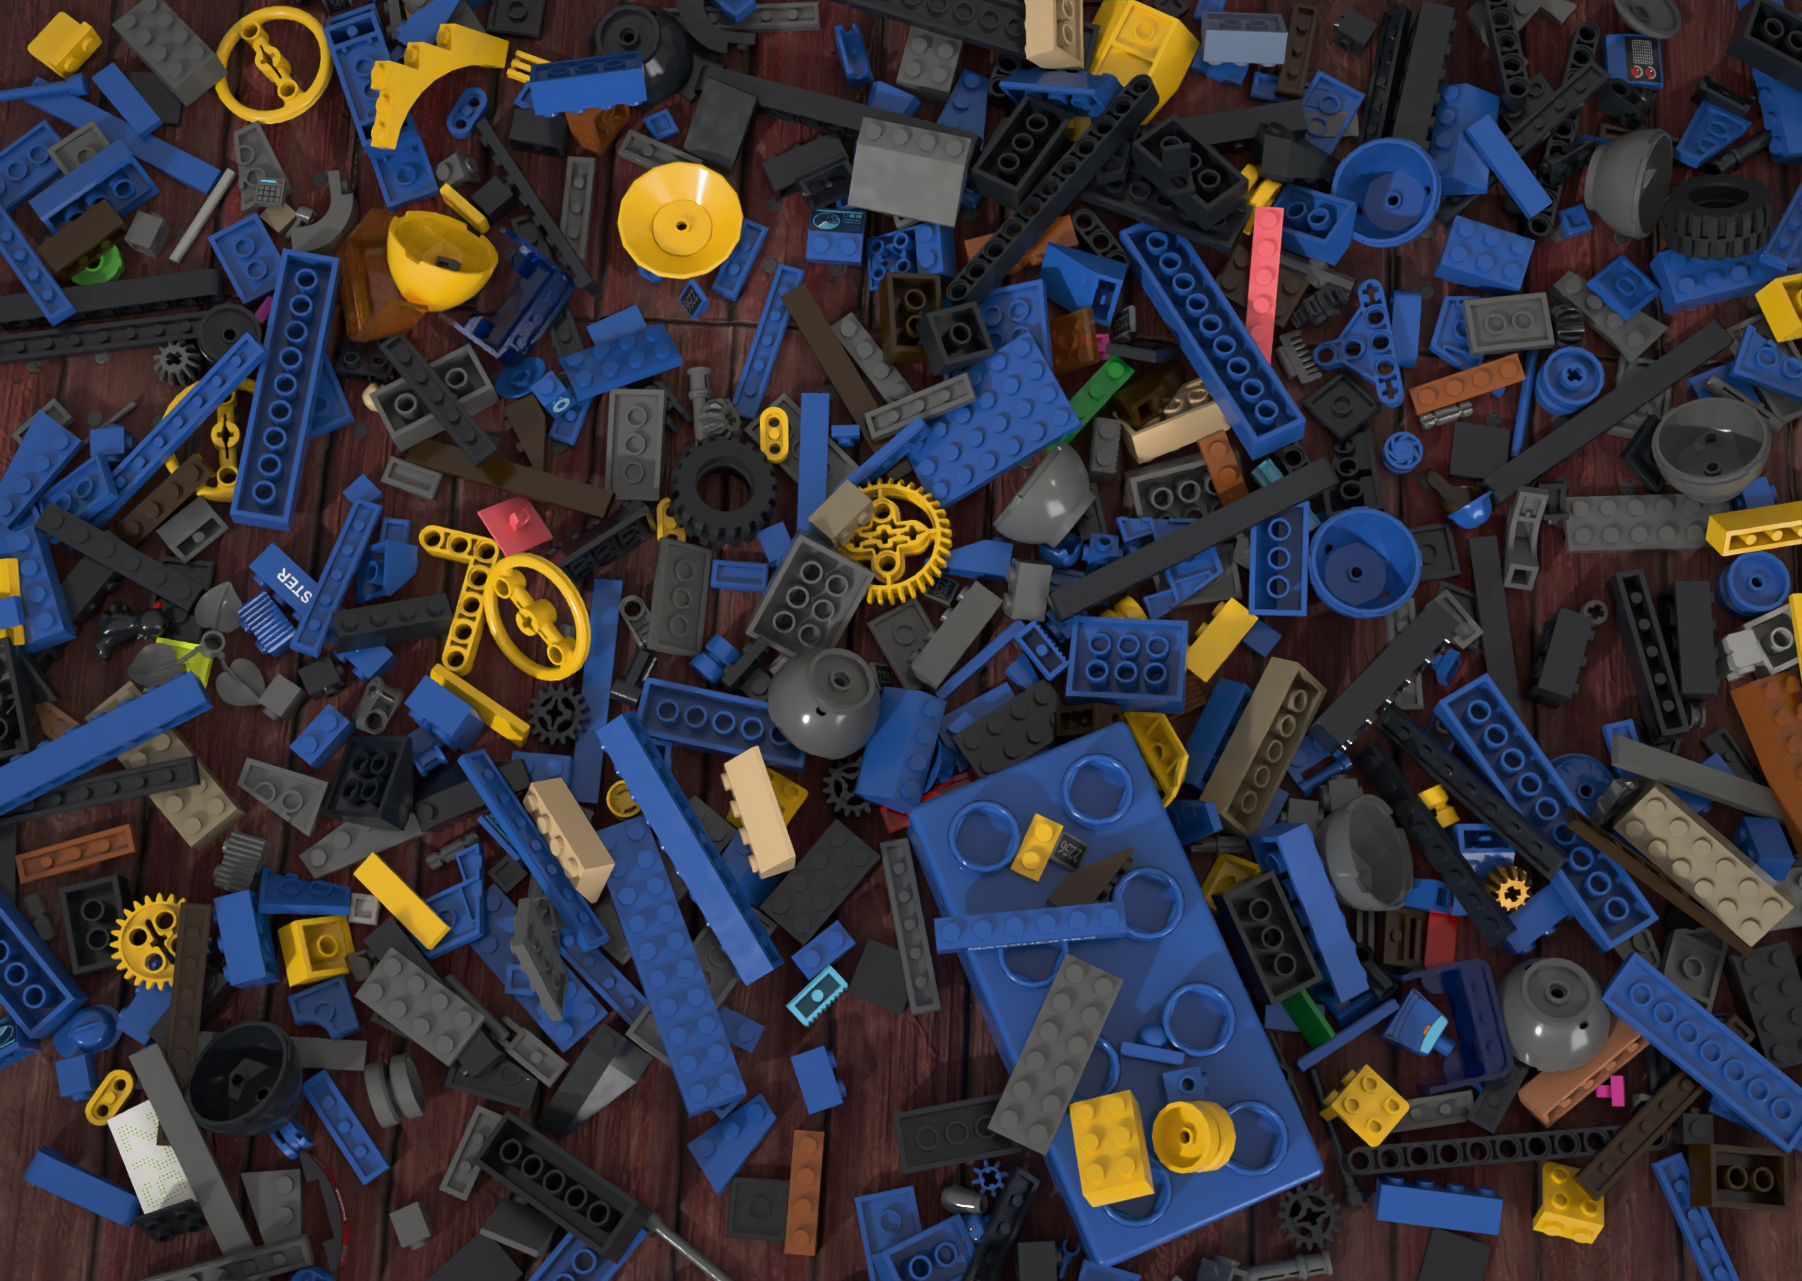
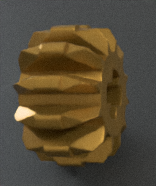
(1509, 886)

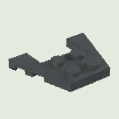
(1555, 10)

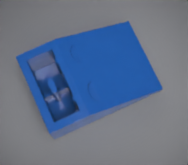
(915, 249)
(1082, 280)
(1482, 851)

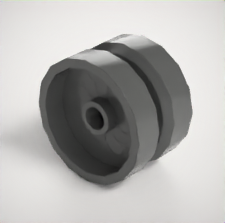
(395, 1090)

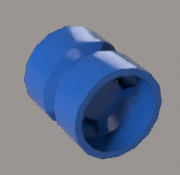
(716, 658)

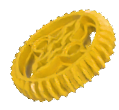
(899, 541)

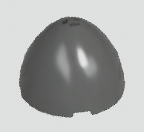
(1365, 855)

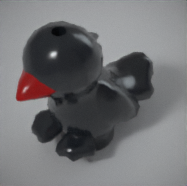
(122, 625)

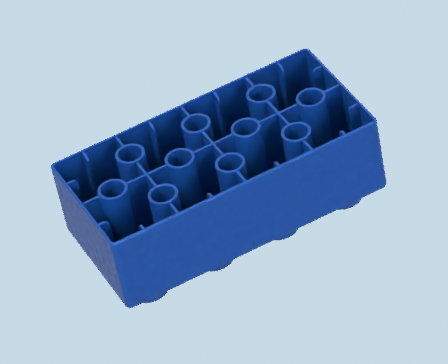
(1170, 967)

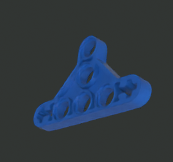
(1369, 359)

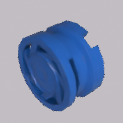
(1401, 453)
(292, 1138)

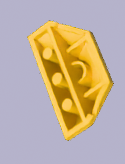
(1160, 750)

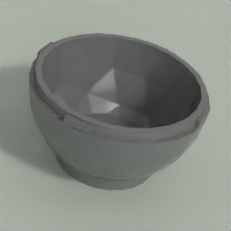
(1630, 181)
(1716, 469)
(1048, 500)
(810, 684)
(1547, 1028)

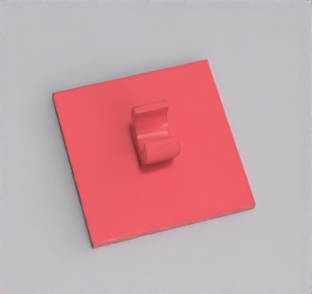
(515, 525)

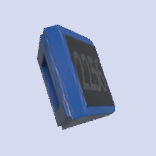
(694, 299)

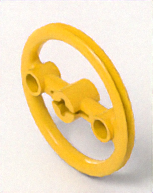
(252, 32)
(223, 491)
(537, 616)

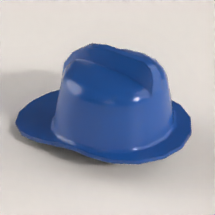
(941, 767)
(87, 1031)

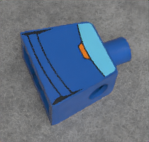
(1417, 1026)

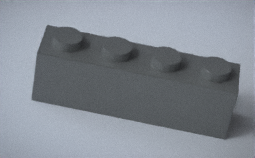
(954, 636)

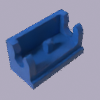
(853, 56)

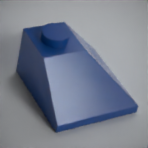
(384, 570)

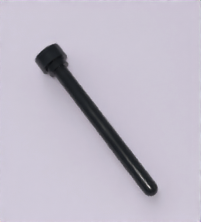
(1353, 1193)

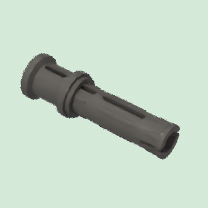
(699, 395)
(1299, 1266)

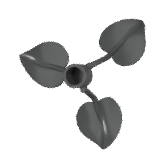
(239, 684)

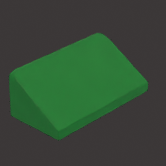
(1308, 1018)

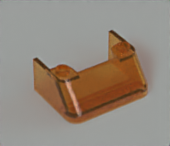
(367, 284)

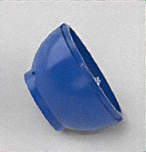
(1384, 171)
(1375, 547)

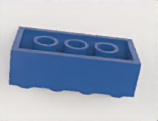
(588, 83)
(1074, 92)
(1456, 158)
(107, 175)
(1280, 564)
(41, 592)
(1214, 732)
(900, 749)

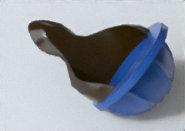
(1462, 504)

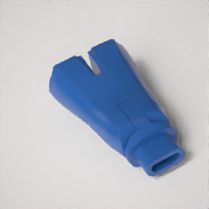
(890, 99)

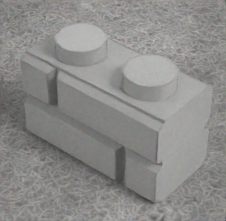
(1737, 655)

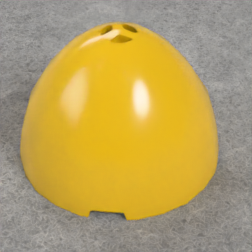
(412, 252)

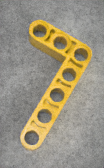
(470, 593)

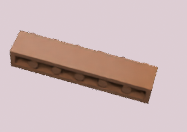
(1554, 1094)

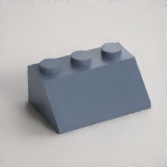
(1243, 38)

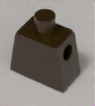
(1099, 715)

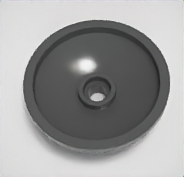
(1650, 17)

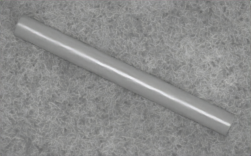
(202, 216)

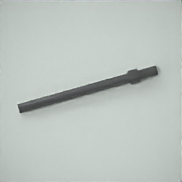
(655, 1224)

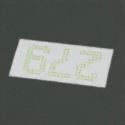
(151, 1167)

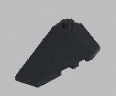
(450, 797)
(599, 1076)

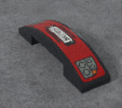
(335, 1248)

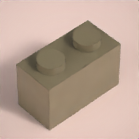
(842, 515)

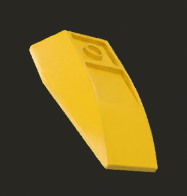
(1136, 42)

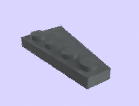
(353, 844)

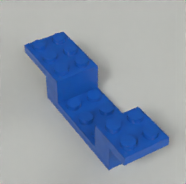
(355, 44)

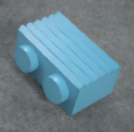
(817, 996)

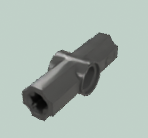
(1315, 273)

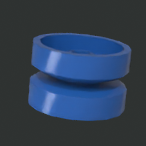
(1568, 381)
(1752, 585)

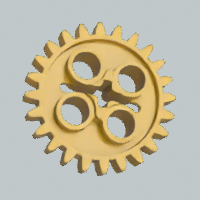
(137, 957)

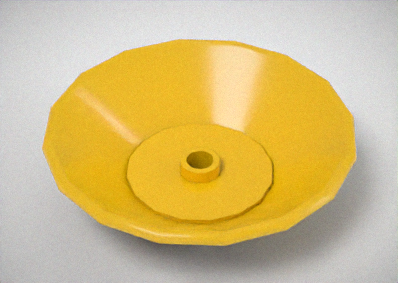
(675, 197)

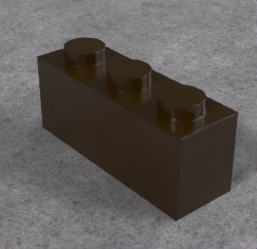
(84, 240)

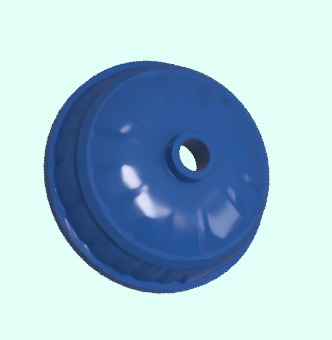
(1584, 771)

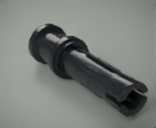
(1733, 158)

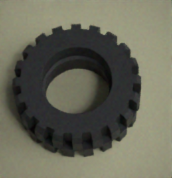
(1717, 217)
(727, 458)

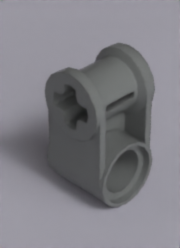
(638, 624)
(378, 705)

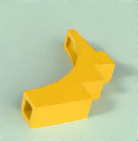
(423, 64)

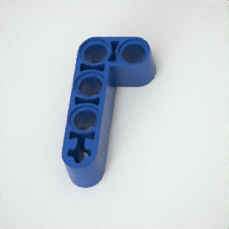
(82, 1187)

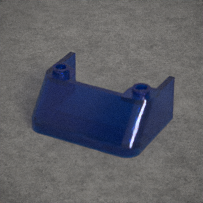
(526, 310)
(1477, 1020)

